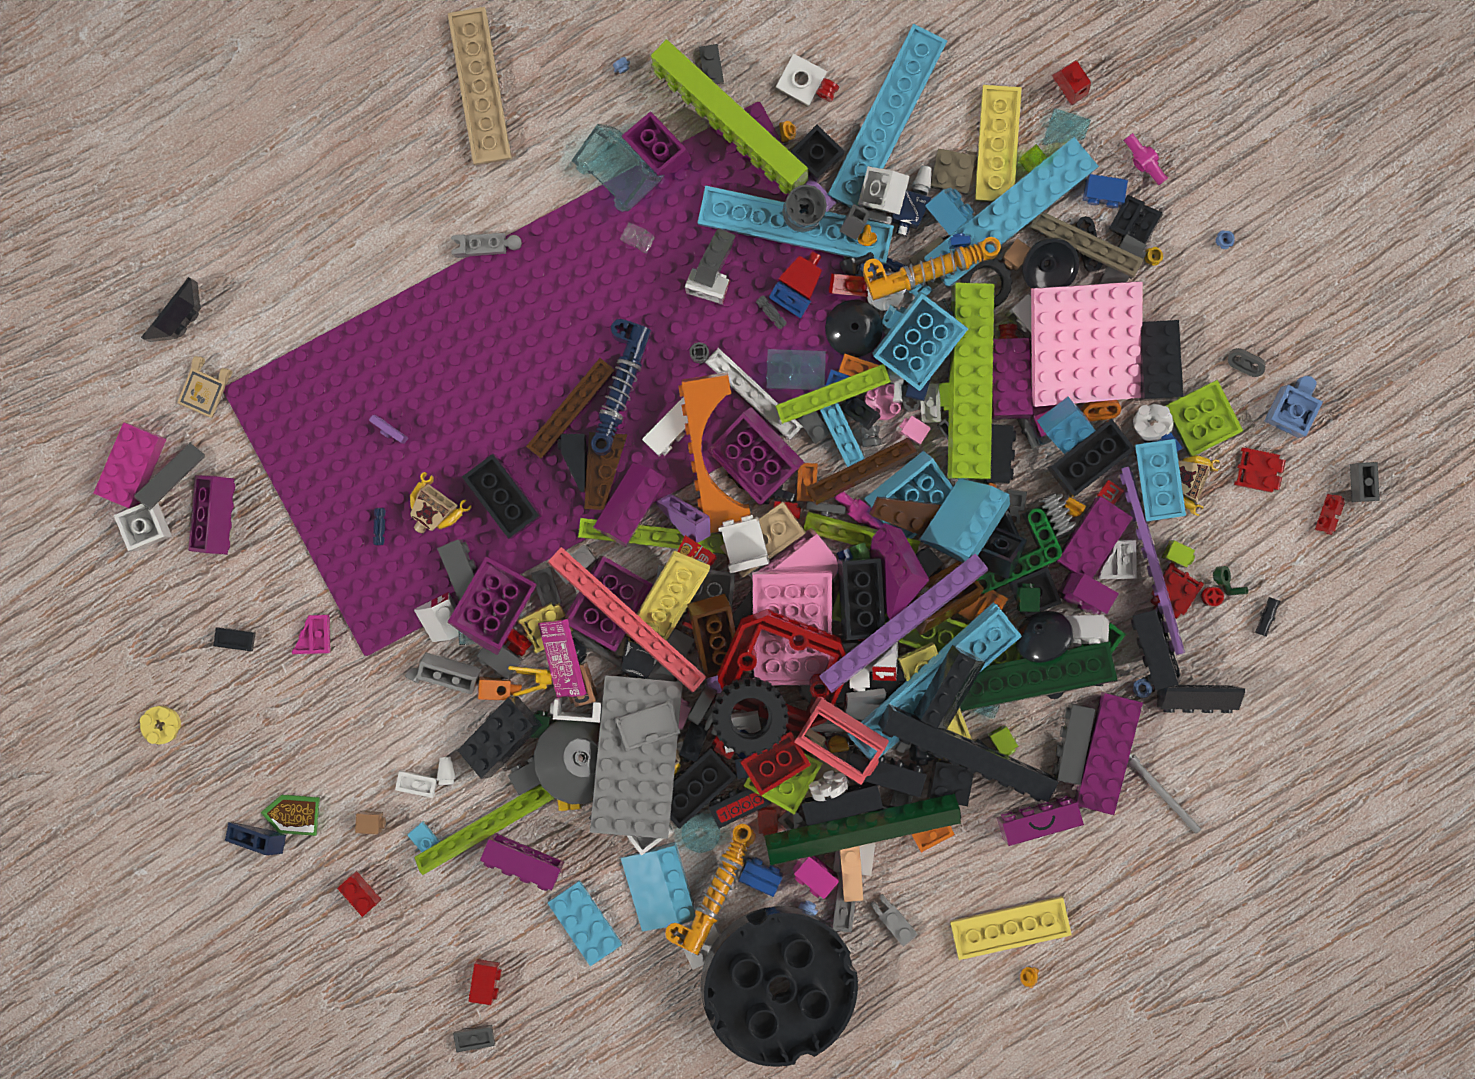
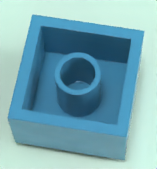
(950, 210)
(1066, 425)

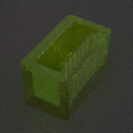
(1032, 158)

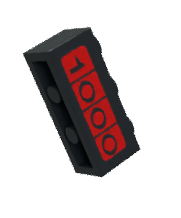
(736, 805)

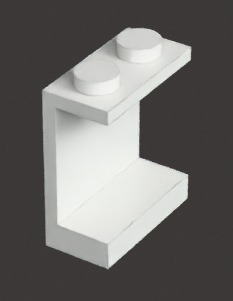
(744, 543)
(556, 710)

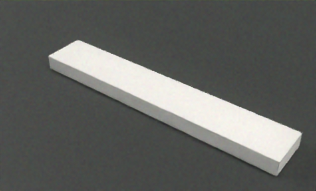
(752, 393)

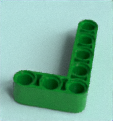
(1040, 551)

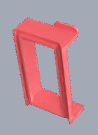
(850, 725)

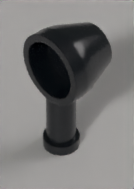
(851, 266)

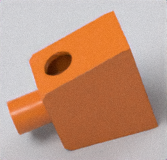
(488, 688)

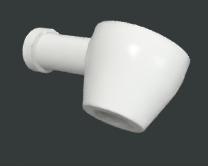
(898, 382)

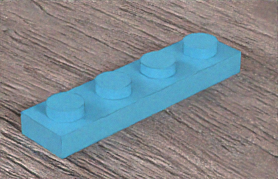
(842, 434)

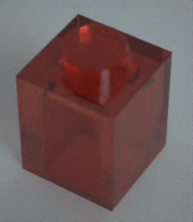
(767, 820)

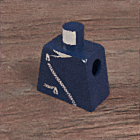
(911, 212)

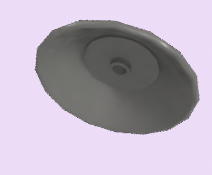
(558, 760)

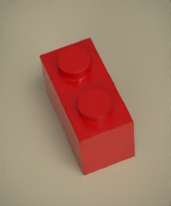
(359, 894)
(484, 982)

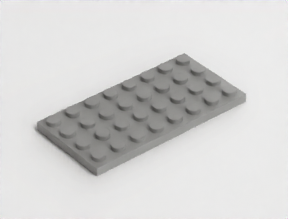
(637, 784)

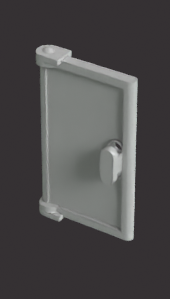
(651, 723)

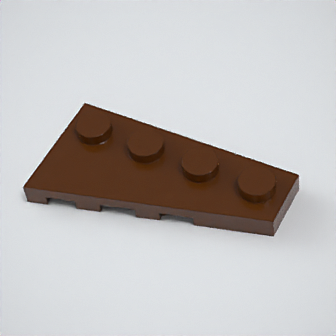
(601, 471)
(905, 514)

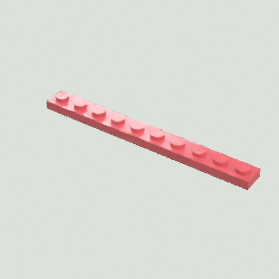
(626, 619)

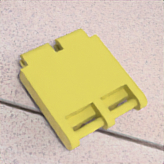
(545, 613)

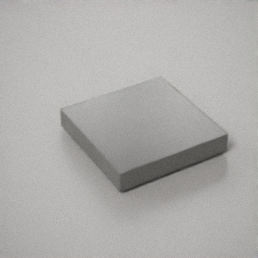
(863, 703)

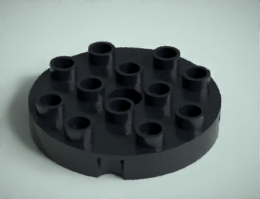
(794, 1022)

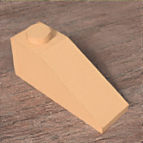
(851, 874)

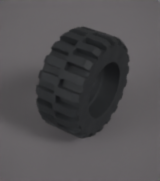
(749, 742)

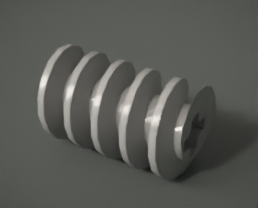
(1058, 513)

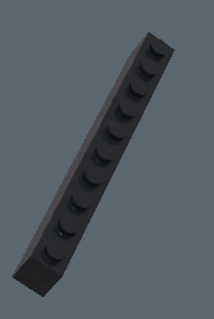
(968, 753)

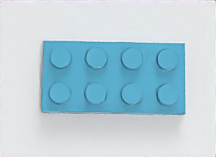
(1160, 480)
(584, 923)

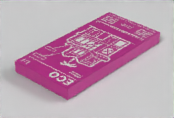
(562, 658)

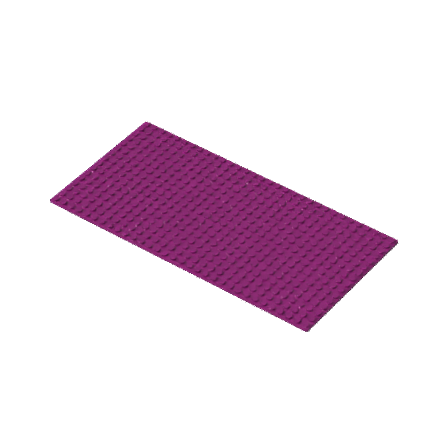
(489, 356)

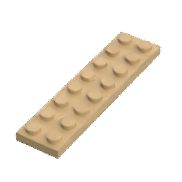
(479, 86)

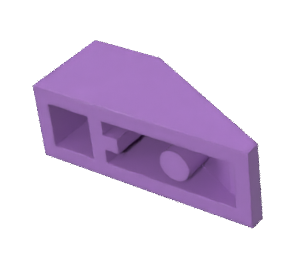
(685, 517)

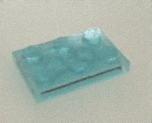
(795, 369)

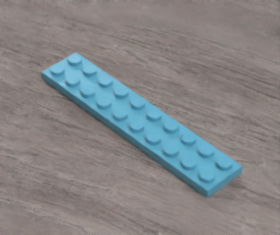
(888, 113)
(1023, 201)
(765, 220)
(984, 640)

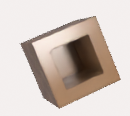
(1015, 255)
(369, 822)

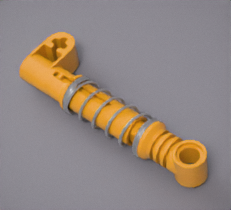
(909, 277)
(717, 892)

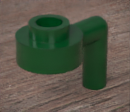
(1222, 577)

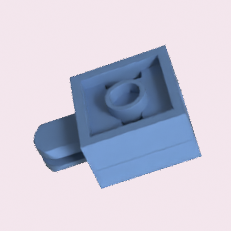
(1295, 407)

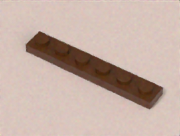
(570, 408)
(861, 471)

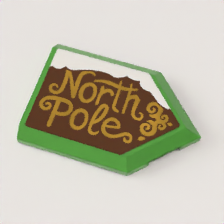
(293, 814)

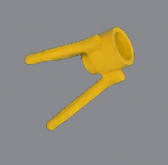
(542, 677)

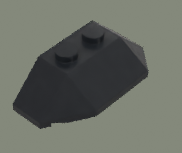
(176, 315)

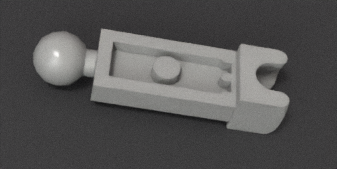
(484, 244)

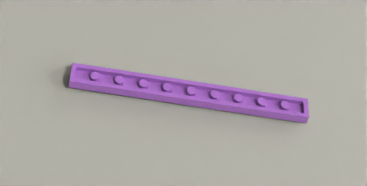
(1154, 568)
(903, 623)

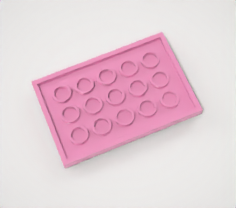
(802, 597)

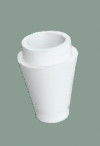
(922, 181)
(445, 771)

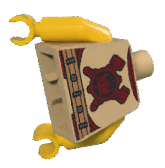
(1193, 476)
(432, 508)

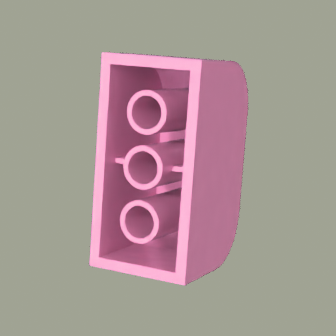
(804, 554)

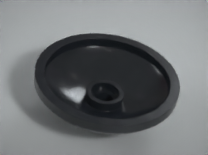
(1062, 264)
(844, 338)
(1048, 642)

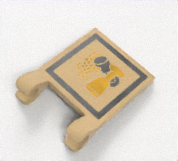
(202, 390)

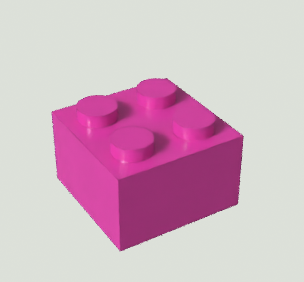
(816, 875)

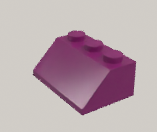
(656, 145)

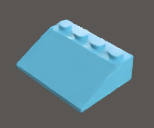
(920, 341)
(916, 481)
(966, 519)
(659, 887)

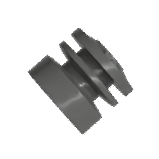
(800, 198)
(703, 708)

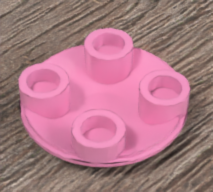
(882, 401)

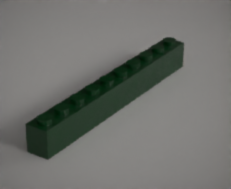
(862, 829)

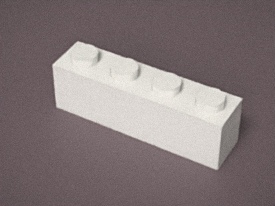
(667, 430)
(1089, 629)

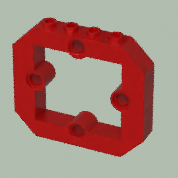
(788, 628)

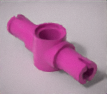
(1145, 159)
(858, 510)

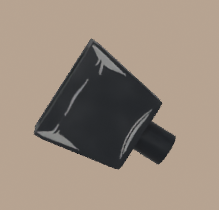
(636, 660)

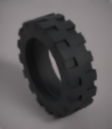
(1001, 270)

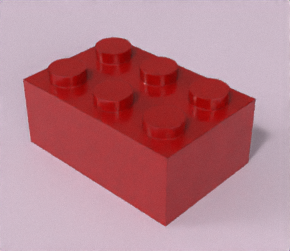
(776, 765)

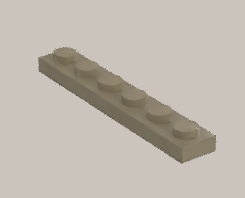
(1088, 244)

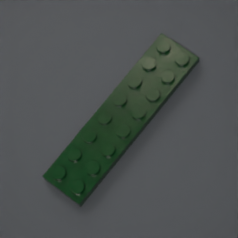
(1028, 679)

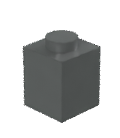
(854, 222)

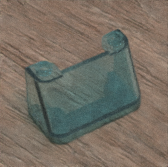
(616, 166)

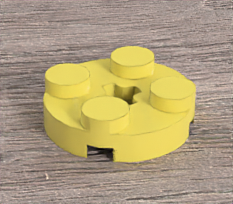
(154, 734)

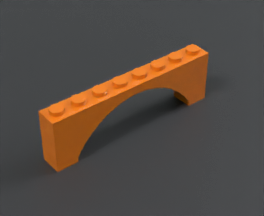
(701, 398)

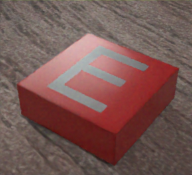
(1110, 492)

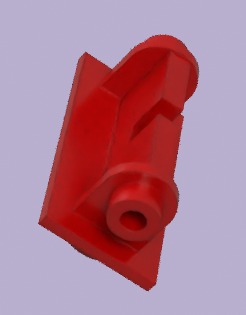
(1332, 506)
(519, 643)

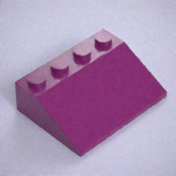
(755, 456)
(901, 569)
(492, 605)
(590, 620)

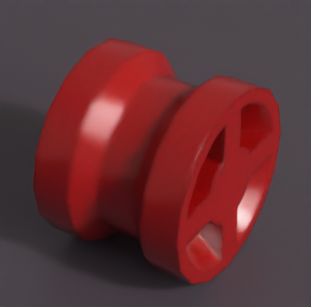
(827, 90)
(1007, 331)
(1216, 597)

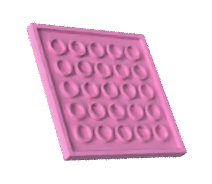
(1086, 342)

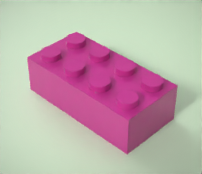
(129, 465)

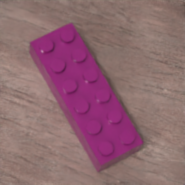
(1108, 753)

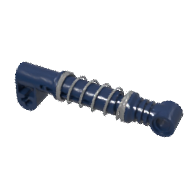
(628, 367)

